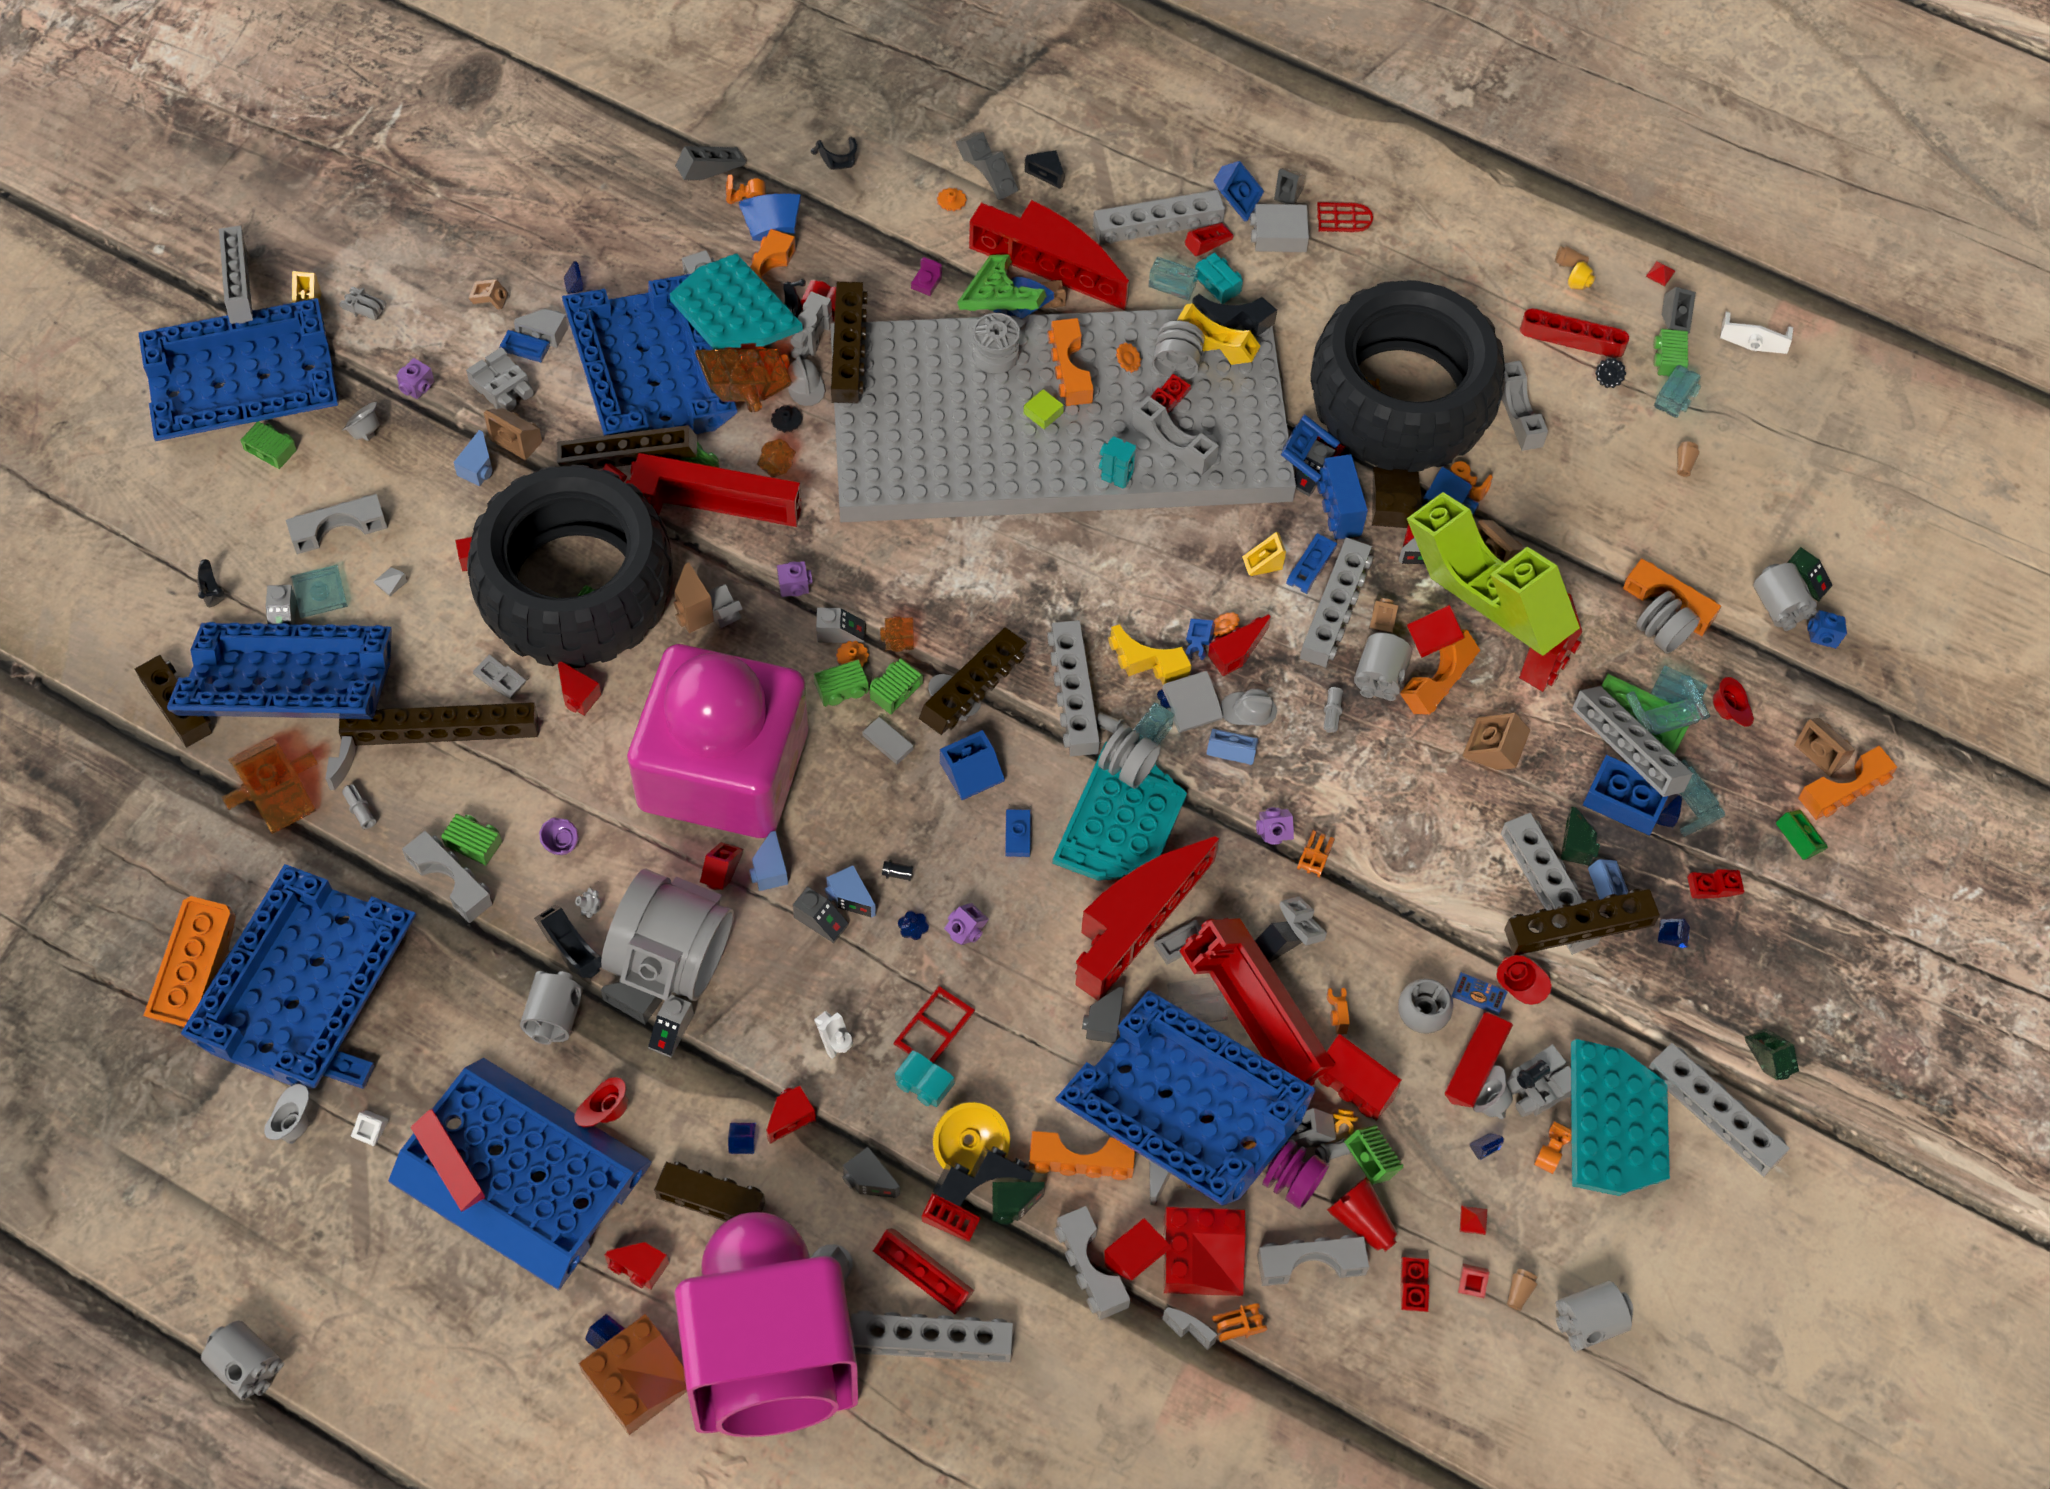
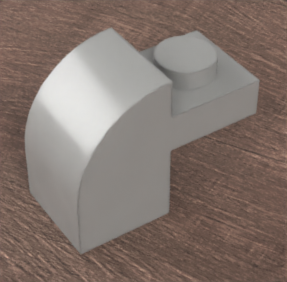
(724, 608)

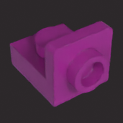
(927, 277)

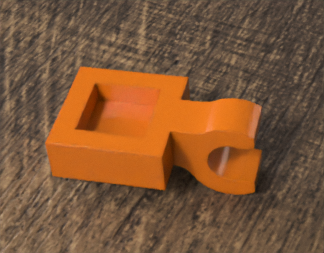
(1339, 1015)

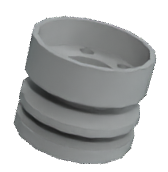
(996, 343)
(1178, 349)
(1666, 621)
(1129, 756)

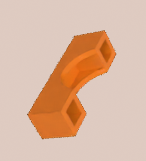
(774, 252)
(1075, 383)
(1650, 581)
(1425, 693)
(1825, 796)
(1050, 1154)

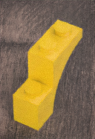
(1235, 344)
(1135, 658)

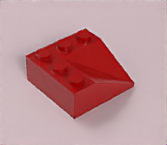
(1543, 670)
(1205, 1251)

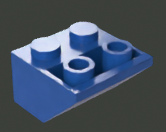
(971, 765)

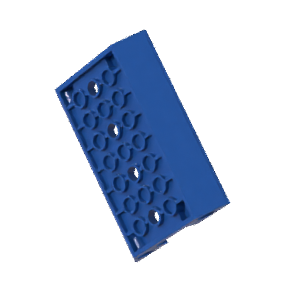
(213, 351)
(622, 374)
(233, 659)
(274, 966)
(1207, 1077)
(521, 1217)

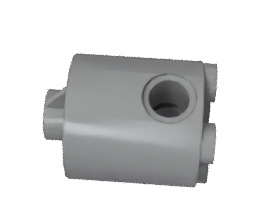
(1785, 595)
(1383, 666)
(551, 1007)
(1594, 1315)
(241, 1359)

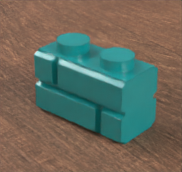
(1219, 278)
(1117, 461)

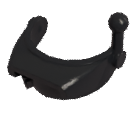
(836, 161)
(791, 296)
(206, 579)

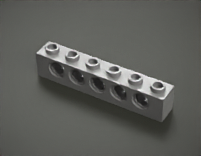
(1158, 217)
(235, 275)
(1351, 554)
(1078, 741)
(1632, 741)
(1538, 875)
(1720, 1122)
(942, 1347)

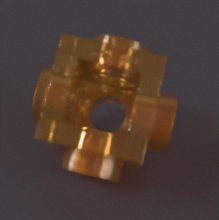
(776, 458)
(898, 633)

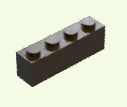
(705, 1193)

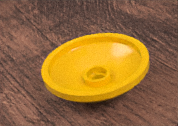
(967, 1118)

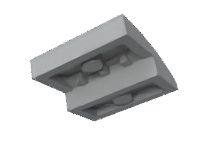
(1193, 701)

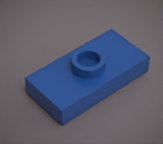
(1017, 833)

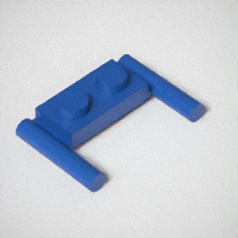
(1301, 443)

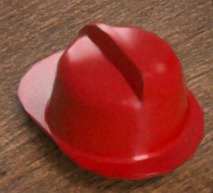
(1732, 702)
(1524, 979)
(604, 1104)

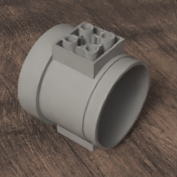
(667, 936)

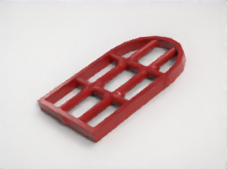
(1352, 212)

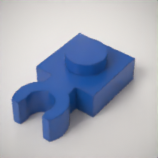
(1198, 635)

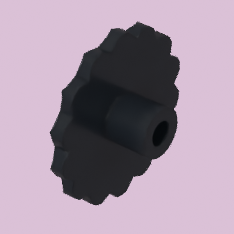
(1610, 373)
(786, 419)

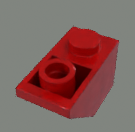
(639, 1262)

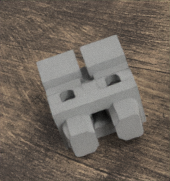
(814, 319)
(499, 380)
(1548, 1089)

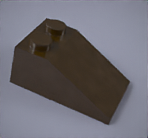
(1394, 497)

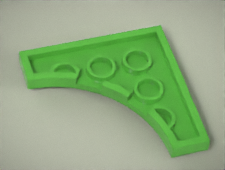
(994, 290)
(1619, 689)

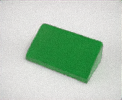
(1801, 834)

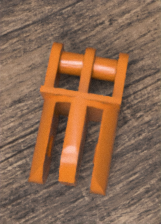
(1315, 856)
(1235, 1324)

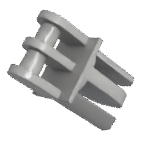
(362, 304)

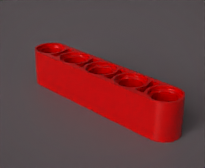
(1574, 333)

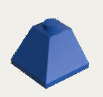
(1239, 188)

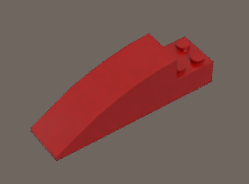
(1049, 248)
(1134, 910)

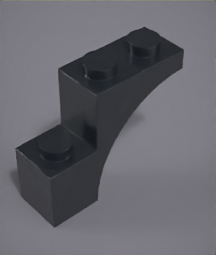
(1253, 316)
(572, 947)
(957, 1184)

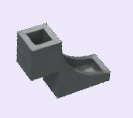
(991, 164)

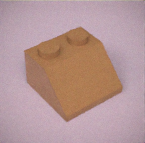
(512, 432)
(1498, 540)
(692, 601)
(1497, 741)
(1824, 746)

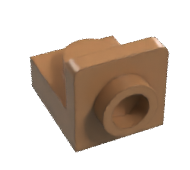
(488, 291)
(1059, 294)
(1383, 615)

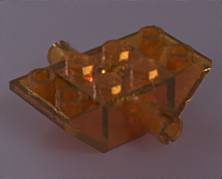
(744, 374)
(272, 784)

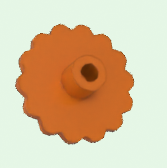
(951, 199)
(1128, 357)
(1225, 623)
(852, 651)

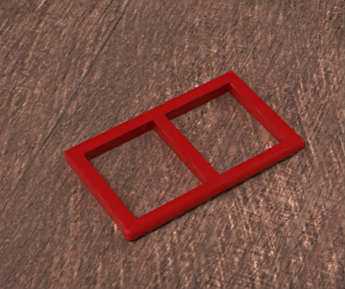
(919, 1016)

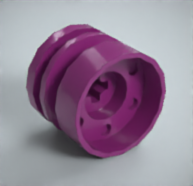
(1292, 1172)

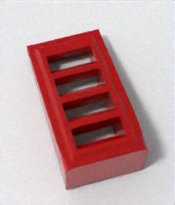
(1206, 238)
(937, 1222)

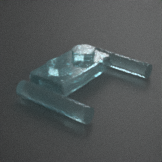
(1672, 715)
(1701, 802)

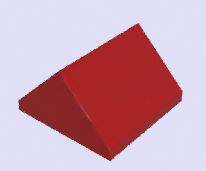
(1436, 631)
(1135, 1250)

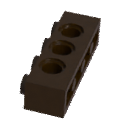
(152, 676)

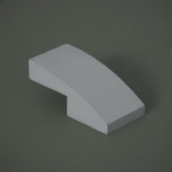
(498, 677)
(340, 766)
(1300, 919)
(1183, 1322)

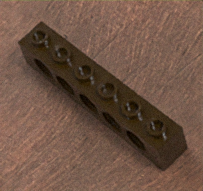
(847, 342)
(624, 448)
(973, 681)
(1525, 941)

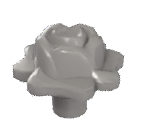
(589, 902)

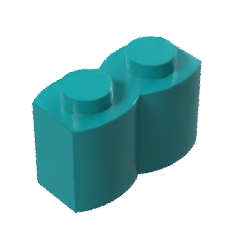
(924, 1079)

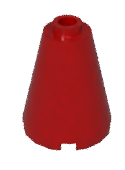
(1365, 1215)

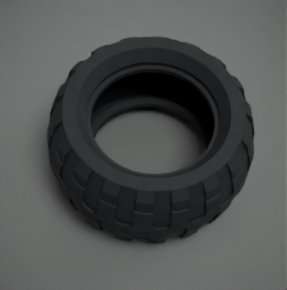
(1417, 320)
(560, 505)

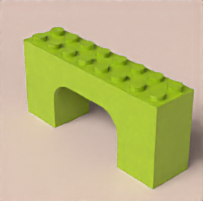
(1518, 595)

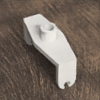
(1755, 337)

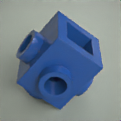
(1827, 629)

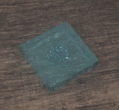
(319, 591)

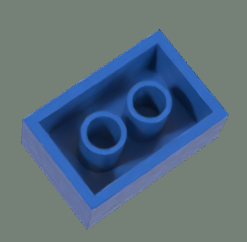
(1342, 497)
(1625, 796)

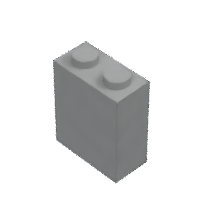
(1279, 228)

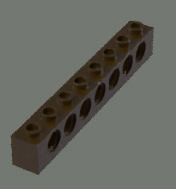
(443, 724)

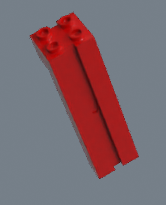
(716, 490)
(1257, 997)

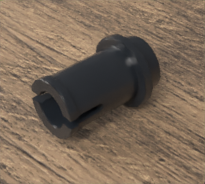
(897, 870)
(1529, 1077)

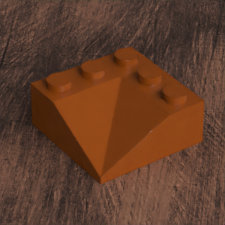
(635, 1374)

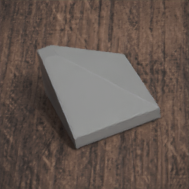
(391, 581)

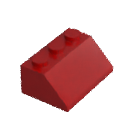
(1360, 1079)

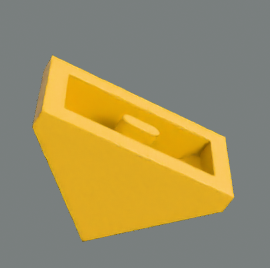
(305, 286)
(1266, 556)

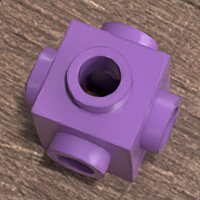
(415, 378)
(793, 579)
(1275, 825)
(966, 924)

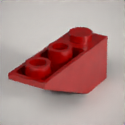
(1234, 649)

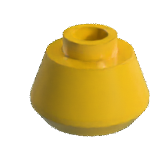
(1581, 276)

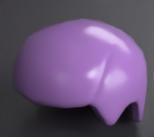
(559, 836)

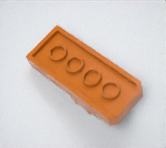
(190, 960)

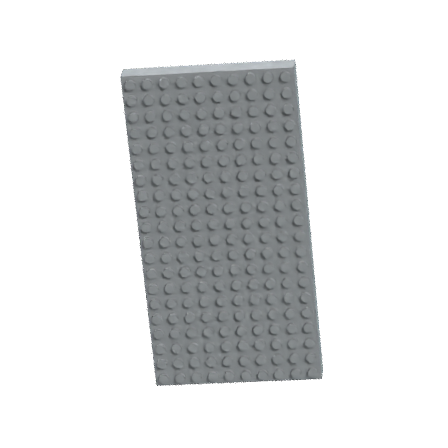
(955, 442)

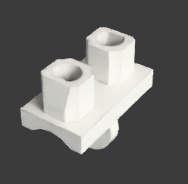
(833, 1033)

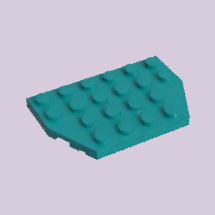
(733, 305)
(1119, 825)
(1616, 1121)

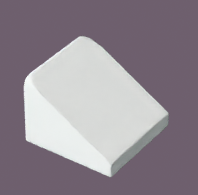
(369, 1127)

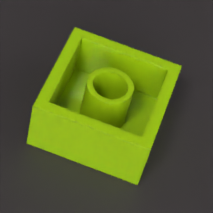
(1043, 409)

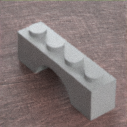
(1154, 422)
(1527, 425)
(310, 528)
(428, 856)
(1344, 1255)
(1105, 1292)

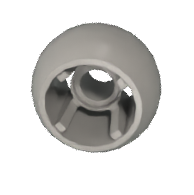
(1428, 996)

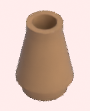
(1569, 257)
(1686, 457)
(1521, 1288)

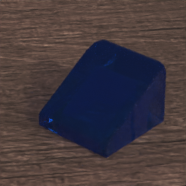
(573, 279)
(1671, 813)
(1674, 932)
(741, 1138)
(1486, 1145)
(603, 1331)

